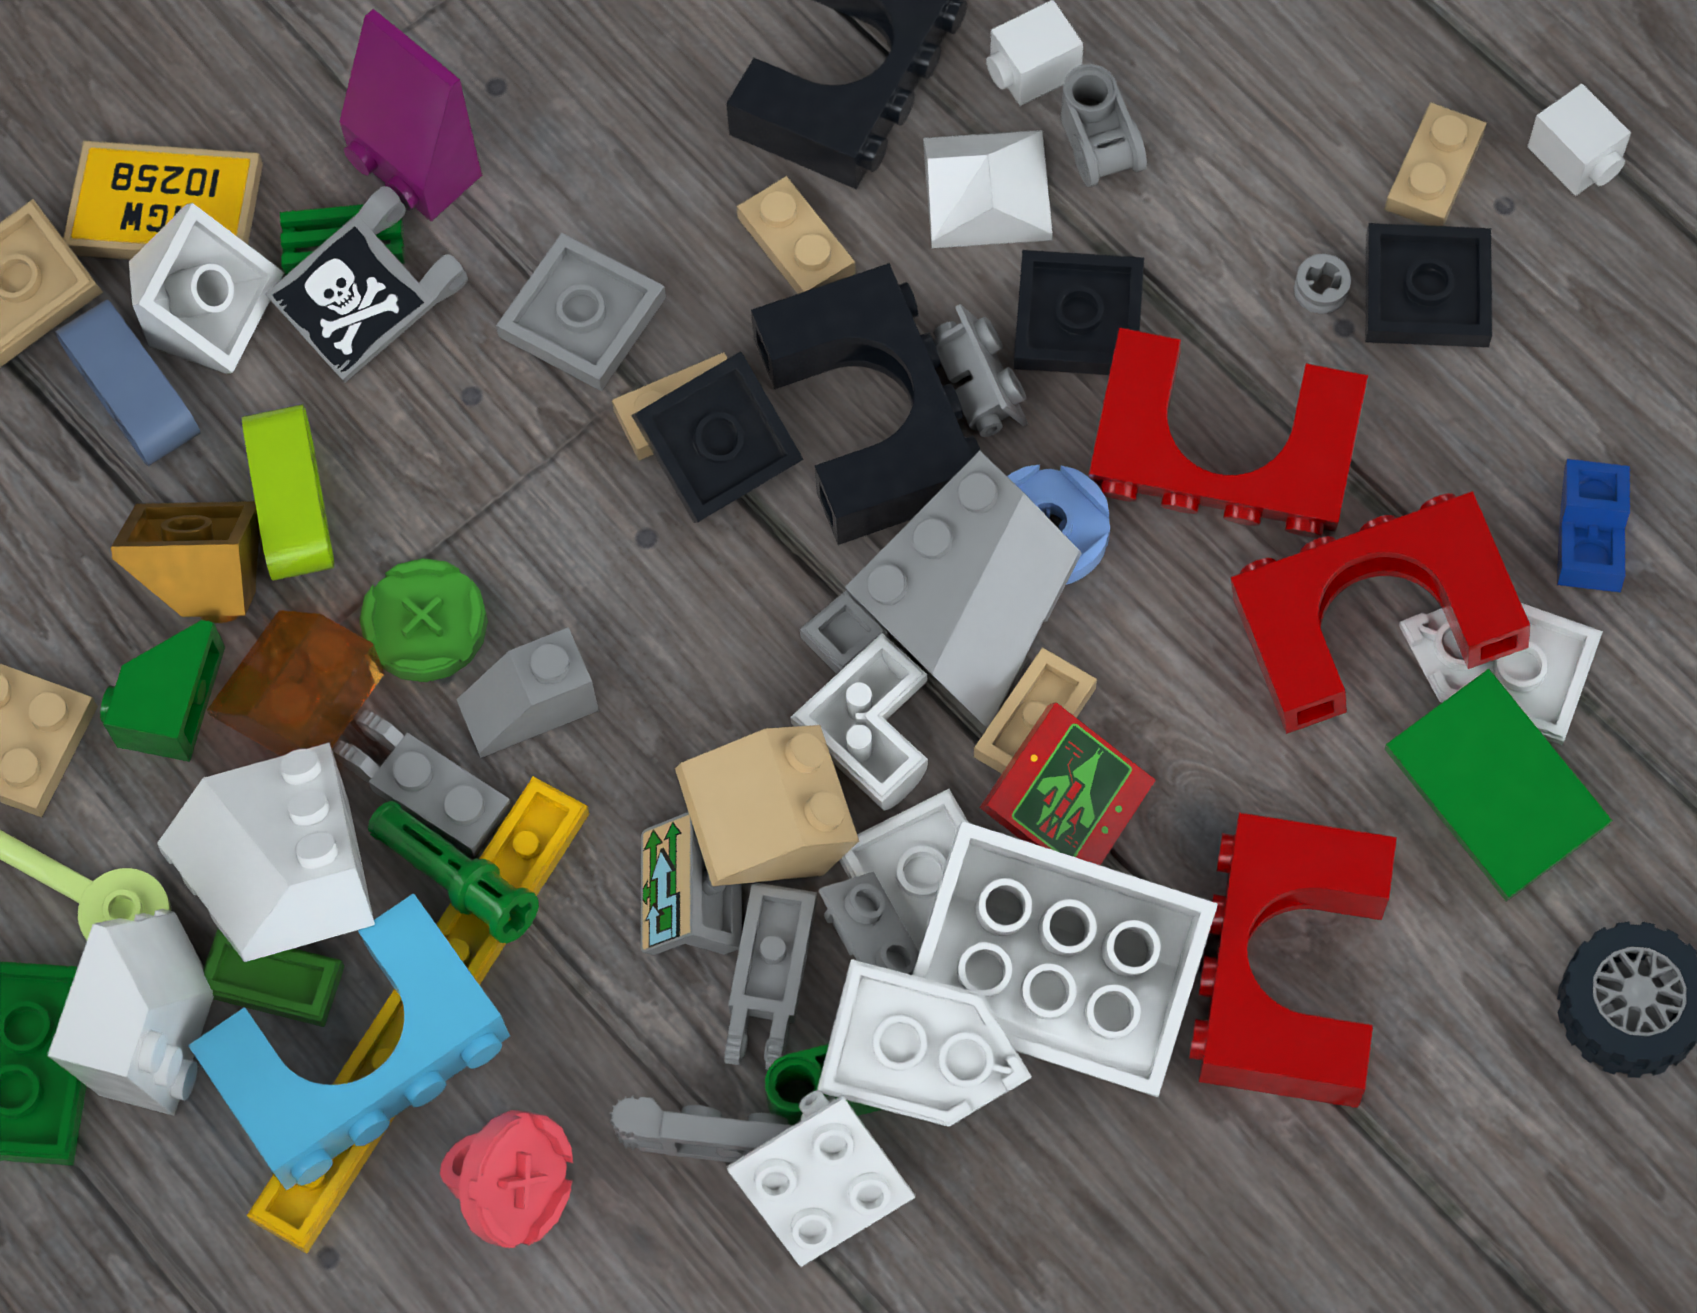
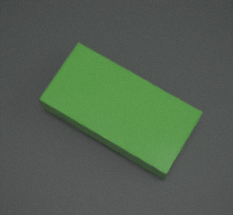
(281, 984)

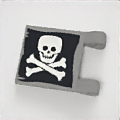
(356, 294)

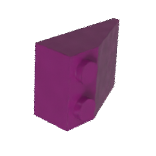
(407, 120)

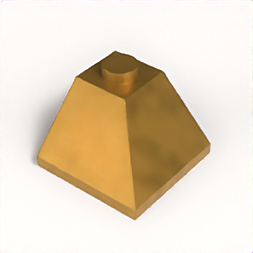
(193, 555)

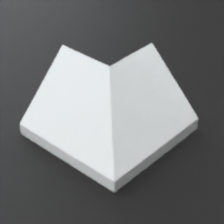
(987, 189)
(200, 290)

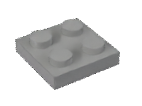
(581, 311)

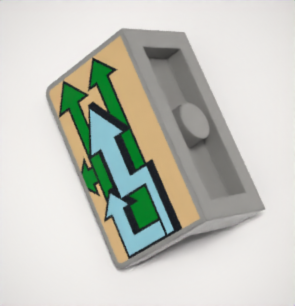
(678, 895)

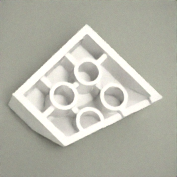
(273, 853)
(135, 1012)

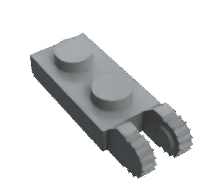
(427, 785)
(770, 967)
(692, 1133)

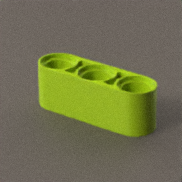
(287, 492)

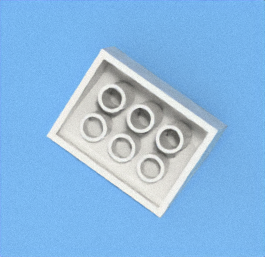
(1067, 954)

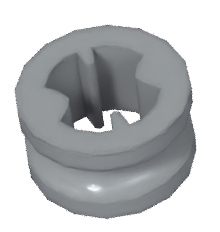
(1312, 269)

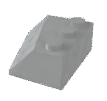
(970, 584)

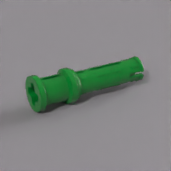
(471, 884)

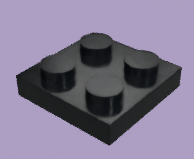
(1428, 285)
(1074, 309)
(717, 437)

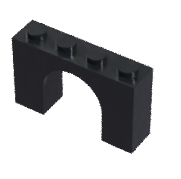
(845, 126)
(872, 326)

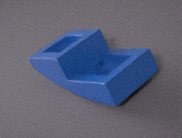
(1593, 525)

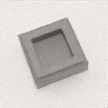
(841, 631)

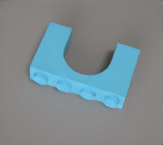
(308, 1123)

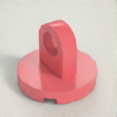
(511, 1177)

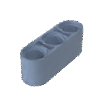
(127, 382)

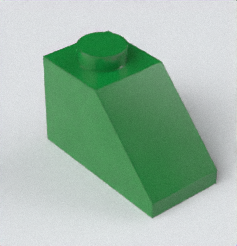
(165, 694)

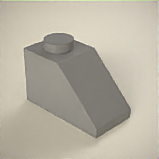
(528, 693)

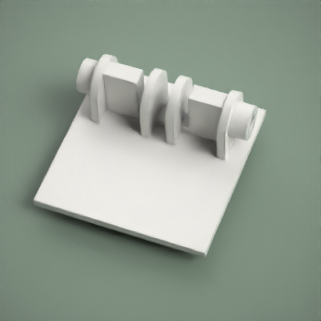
(820, 1179)

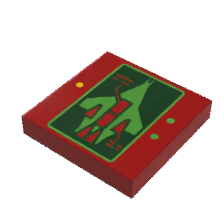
(1067, 789)

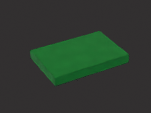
(1498, 785)
(37, 1096)

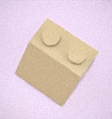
(768, 807)

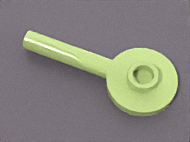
(108, 897)

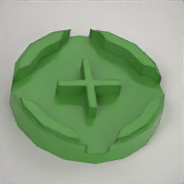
(424, 620)

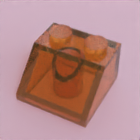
(299, 683)

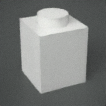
(1034, 52)
(1579, 140)

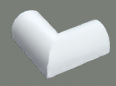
(854, 722)

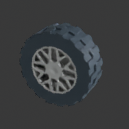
(1631, 999)

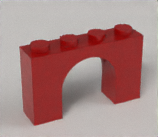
(1296, 487)
(1437, 547)
(1248, 1035)

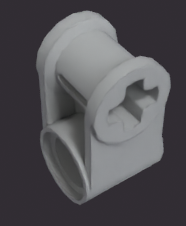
(1100, 135)

